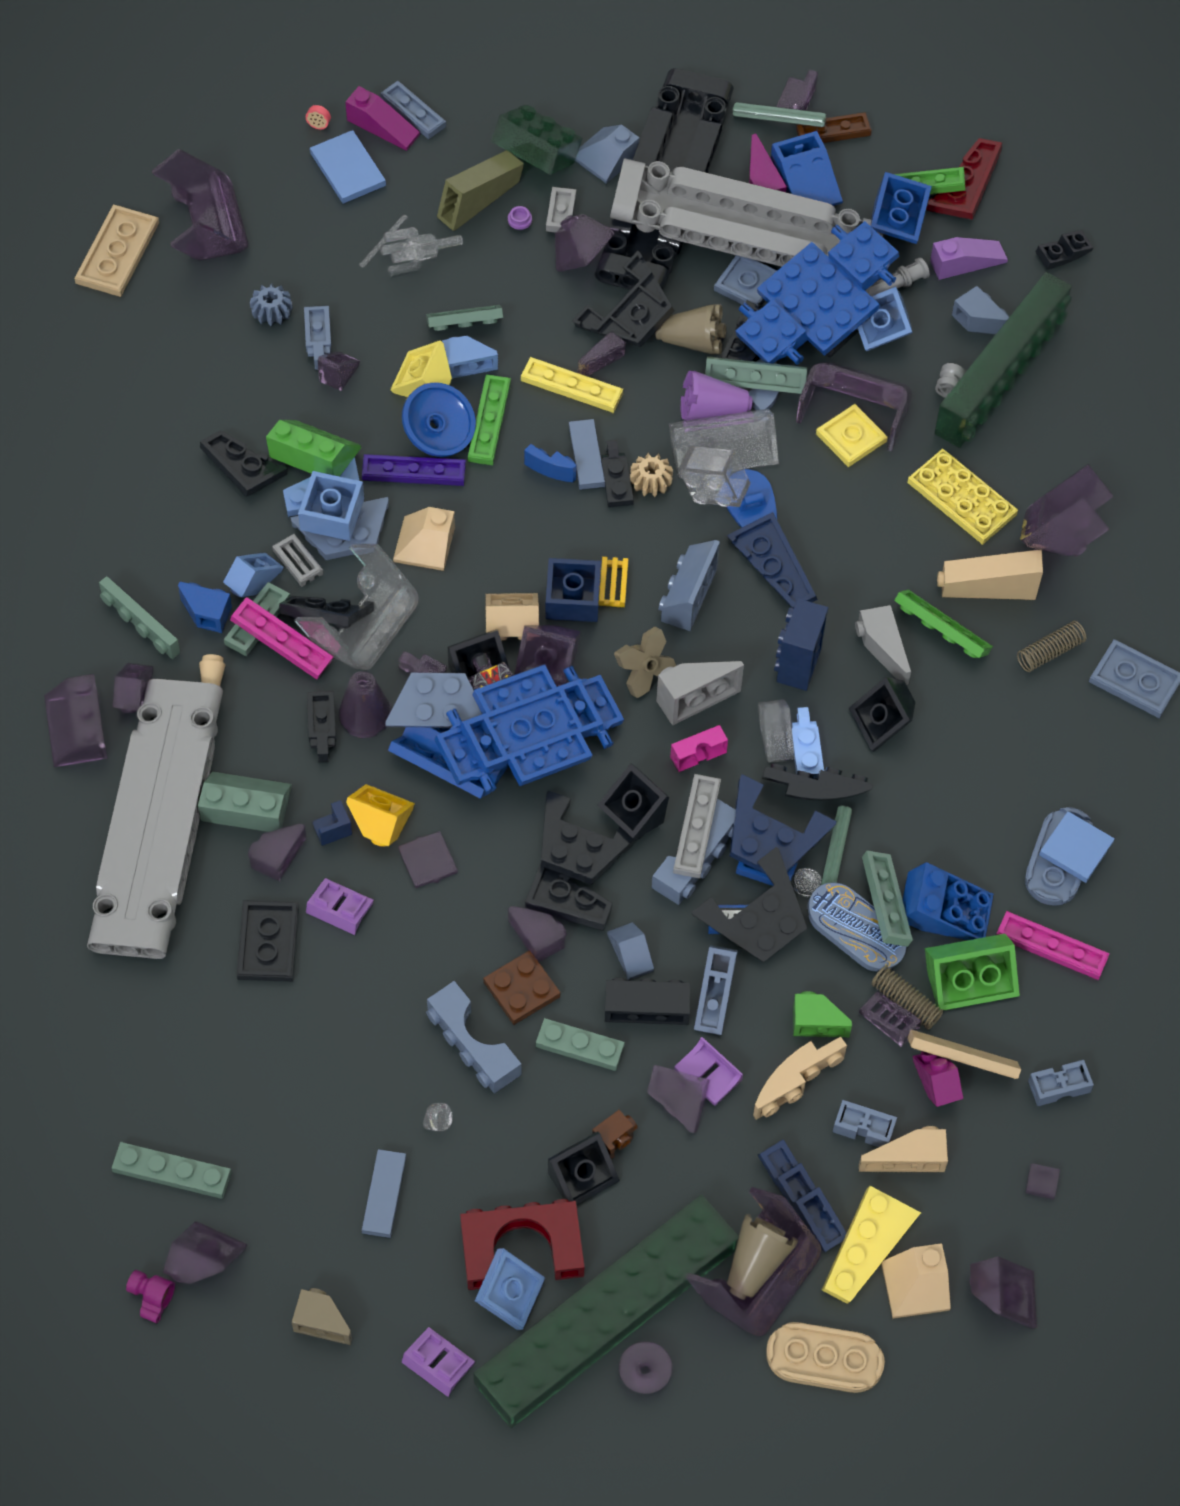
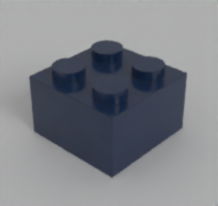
(572, 590)

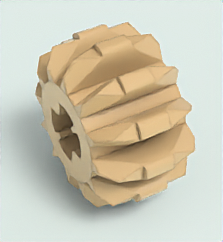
(651, 475)

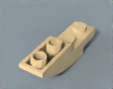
(788, 1080)

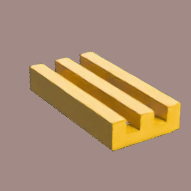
(614, 564)

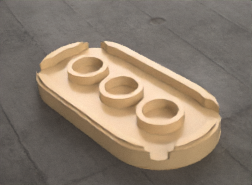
(825, 1357)

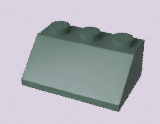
(244, 802)

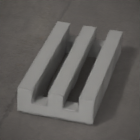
(308, 575)

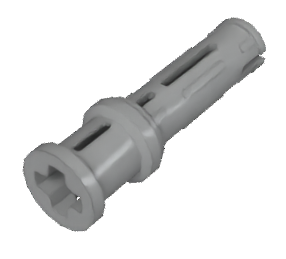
(904, 277)

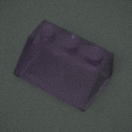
(75, 721)

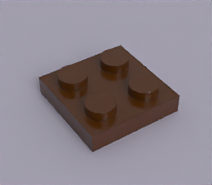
(521, 987)

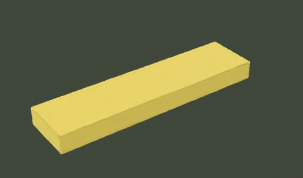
(572, 384)

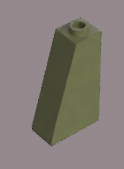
(477, 188)

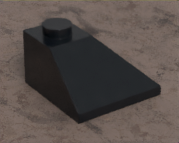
(883, 711)

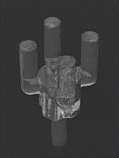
(413, 249)

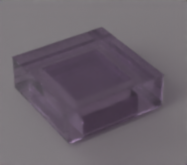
(1042, 1181)

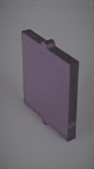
(427, 859)

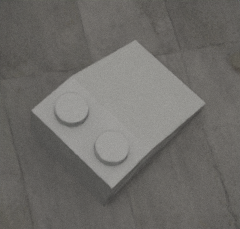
(696, 686)

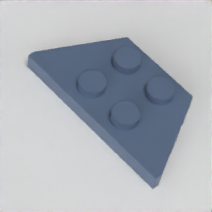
(365, 532)
(428, 699)

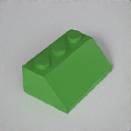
(310, 448)
(973, 971)

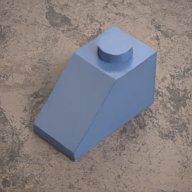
(469, 356)
(251, 574)

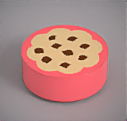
(318, 117)

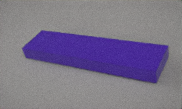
(413, 470)

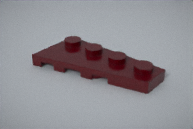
(978, 168)

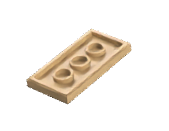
(116, 250)

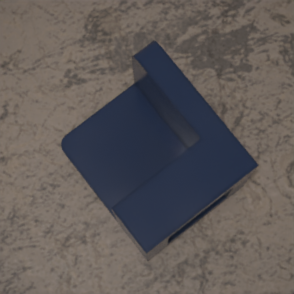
(334, 825)

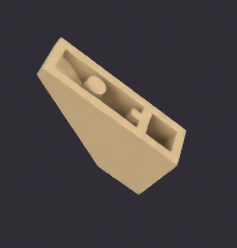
(915, 1152)

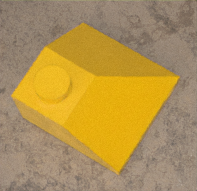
(379, 814)

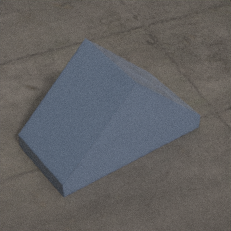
(631, 950)

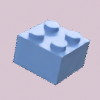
(331, 505)

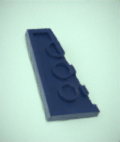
(773, 558)

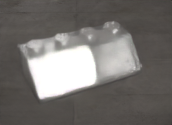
(748, 433)

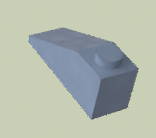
(715, 989)

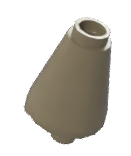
(695, 329)

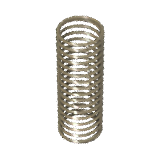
(1028, 656)
(911, 993)

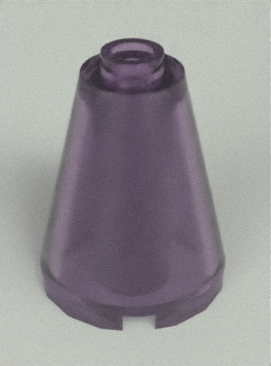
(364, 706)

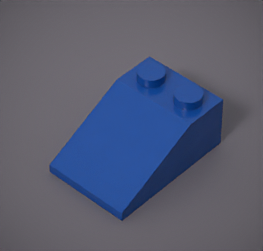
(900, 207)

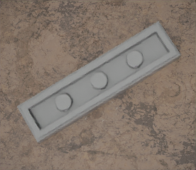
(697, 826)

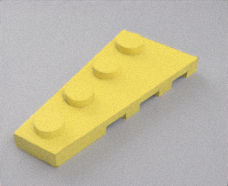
(870, 1238)

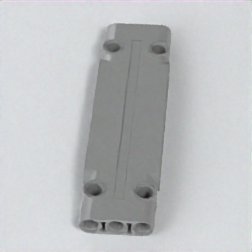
(725, 213)
(155, 819)

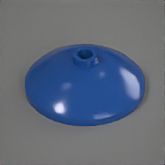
(449, 413)

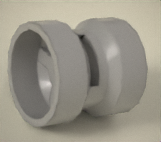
(949, 377)

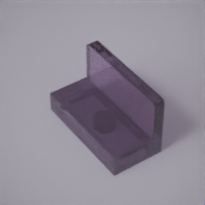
(798, 92)

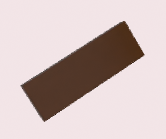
(840, 128)

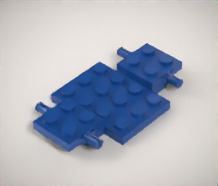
(818, 296)
(529, 727)

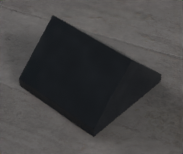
(462, 653)
(635, 803)
(582, 1169)

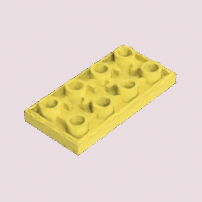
(962, 496)

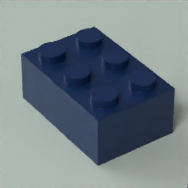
(800, 644)

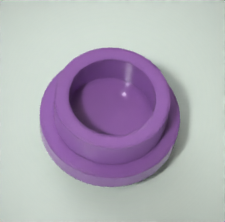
(519, 218)

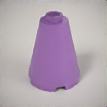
(711, 397)

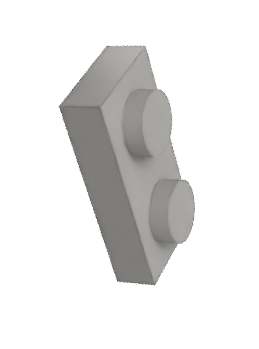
(561, 205)

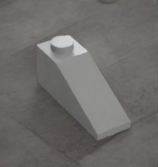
(883, 640)

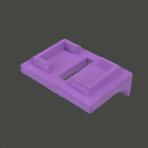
(348, 914)
(701, 1060)
(447, 1371)

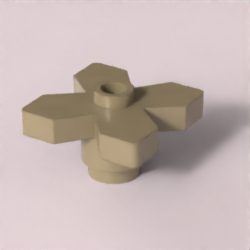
(644, 661)

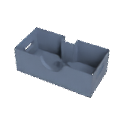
(1060, 1084)
(864, 1122)

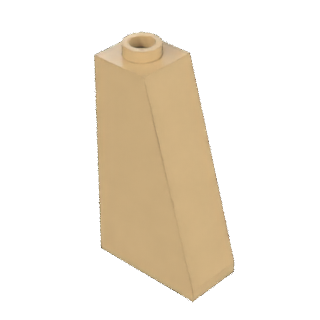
(993, 576)

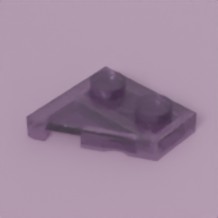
(679, 1094)

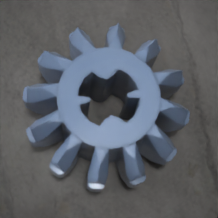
(271, 304)

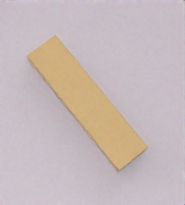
(964, 1054)

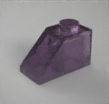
(131, 687)
(276, 850)
(537, 931)

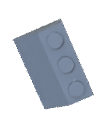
(690, 585)

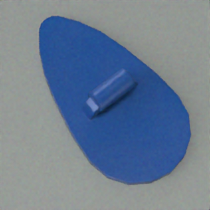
(757, 502)

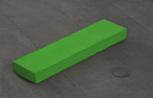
(489, 419)

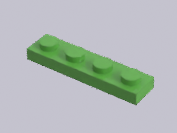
(935, 619)

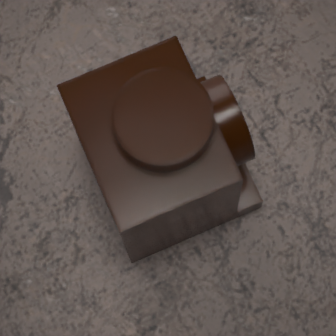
(616, 1131)

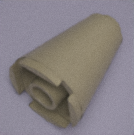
(757, 1256)

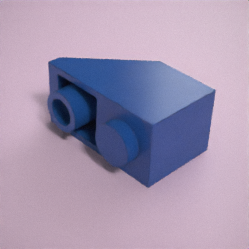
(206, 606)

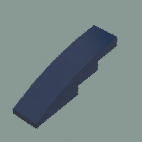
(803, 1195)

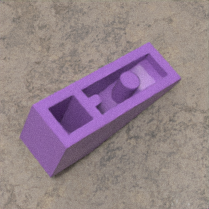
(965, 255)

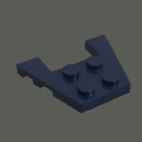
(758, 834)

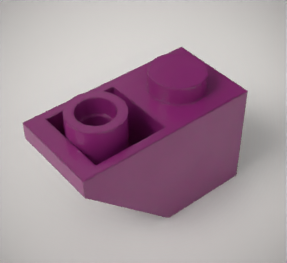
(938, 1078)

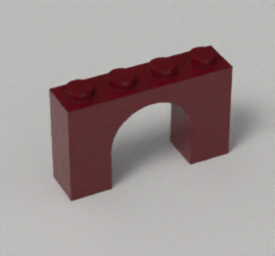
(554, 1221)

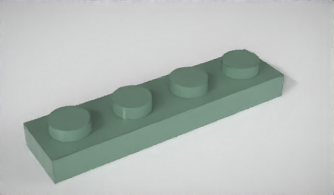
(757, 374)
(143, 621)
(887, 898)
(171, 1170)

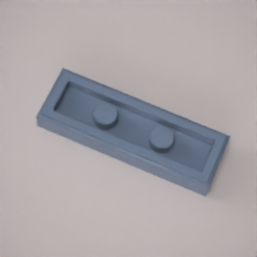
(413, 109)
(586, 454)
(384, 1193)

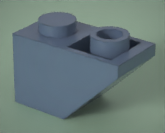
(978, 312)

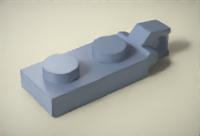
(317, 331)

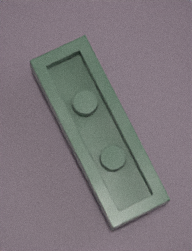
(464, 317)
(268, 599)
(580, 1044)

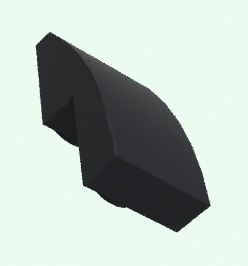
(1067, 249)

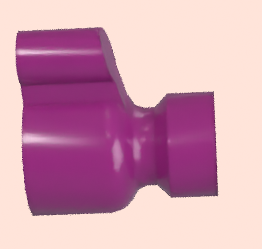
(156, 1293)

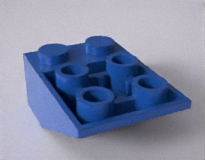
(806, 168)
(946, 904)

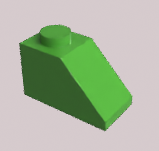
(818, 1017)

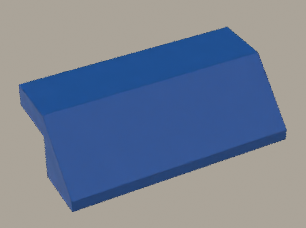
(420, 748)

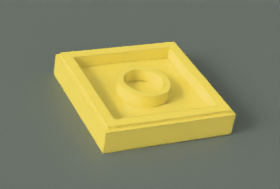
(851, 435)

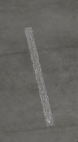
(382, 242)

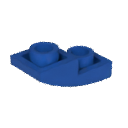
(555, 467)

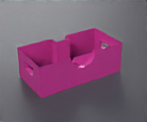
(699, 747)

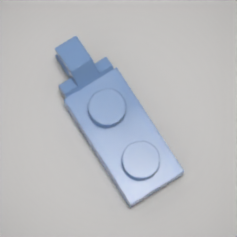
(806, 744)

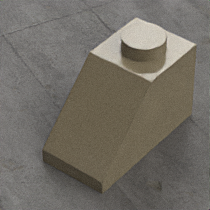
(319, 1317)

